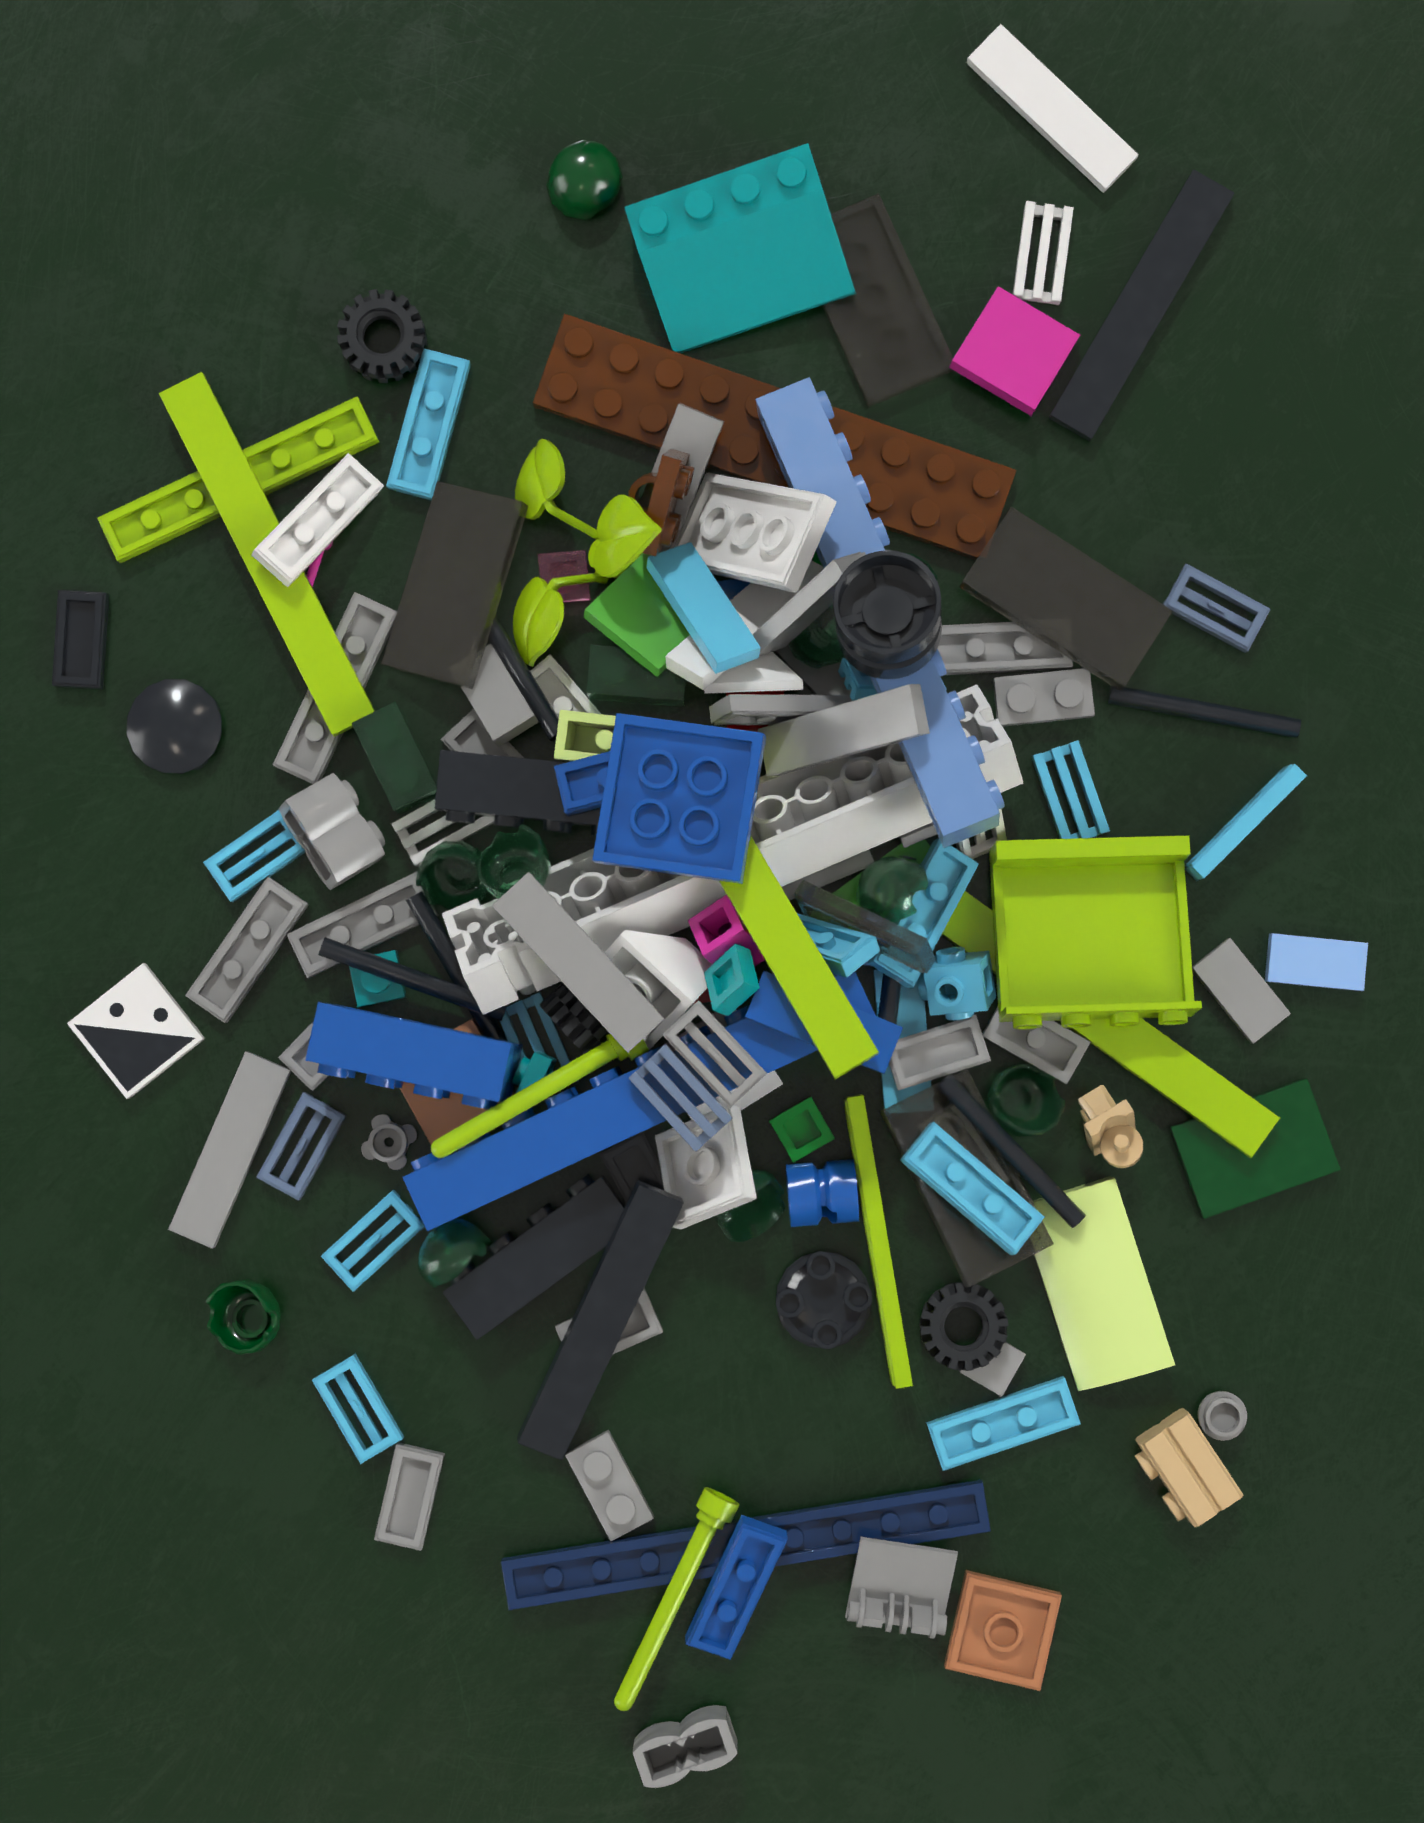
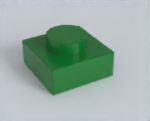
(802, 1129)

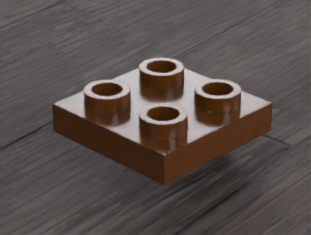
(669, 485)

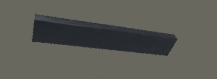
(1141, 305)
(600, 1320)

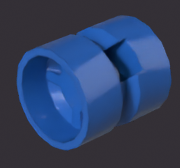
(822, 1193)

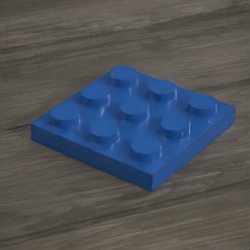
(679, 798)

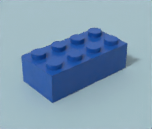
(412, 1052)

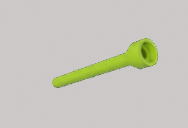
(533, 1095)
(713, 1513)

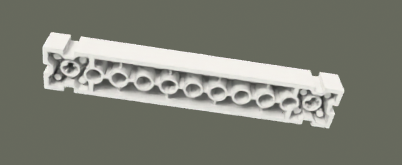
(798, 825)

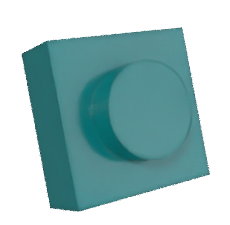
(731, 980)
(373, 989)
(533, 1069)

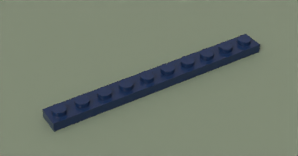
(811, 1536)

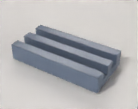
(1208, 625)
(321, 1110)
(709, 1129)

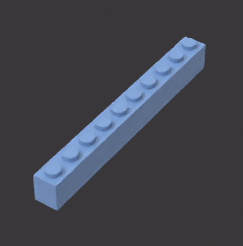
(816, 461)

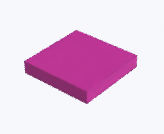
(1014, 351)

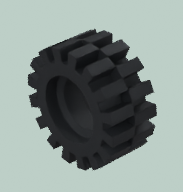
(367, 311)
(574, 1019)
(963, 1356)

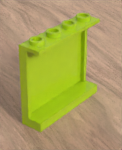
(1092, 931)

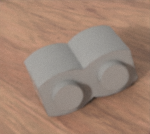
(332, 830)
(697, 1743)

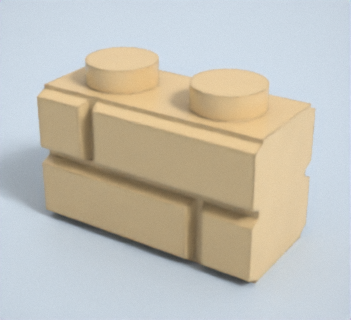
(1188, 1468)

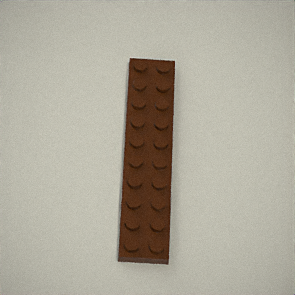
(635, 390)

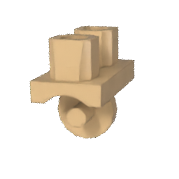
(1110, 1128)

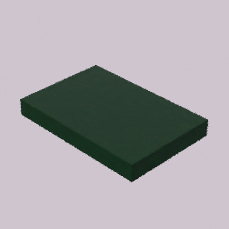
(1289, 1155)

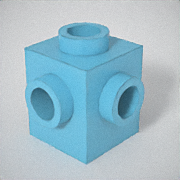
(958, 983)

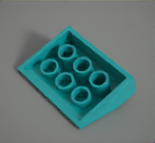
(740, 249)

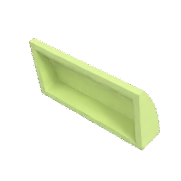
(1101, 1290)

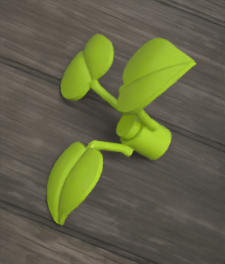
(620, 539)

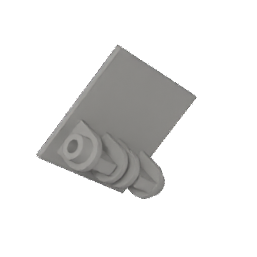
(901, 1586)

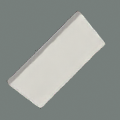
(756, 530)

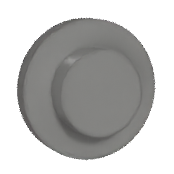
(1222, 1415)

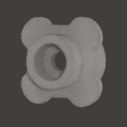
(401, 1135)

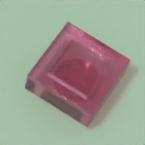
(563, 565)

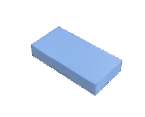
(1316, 962)

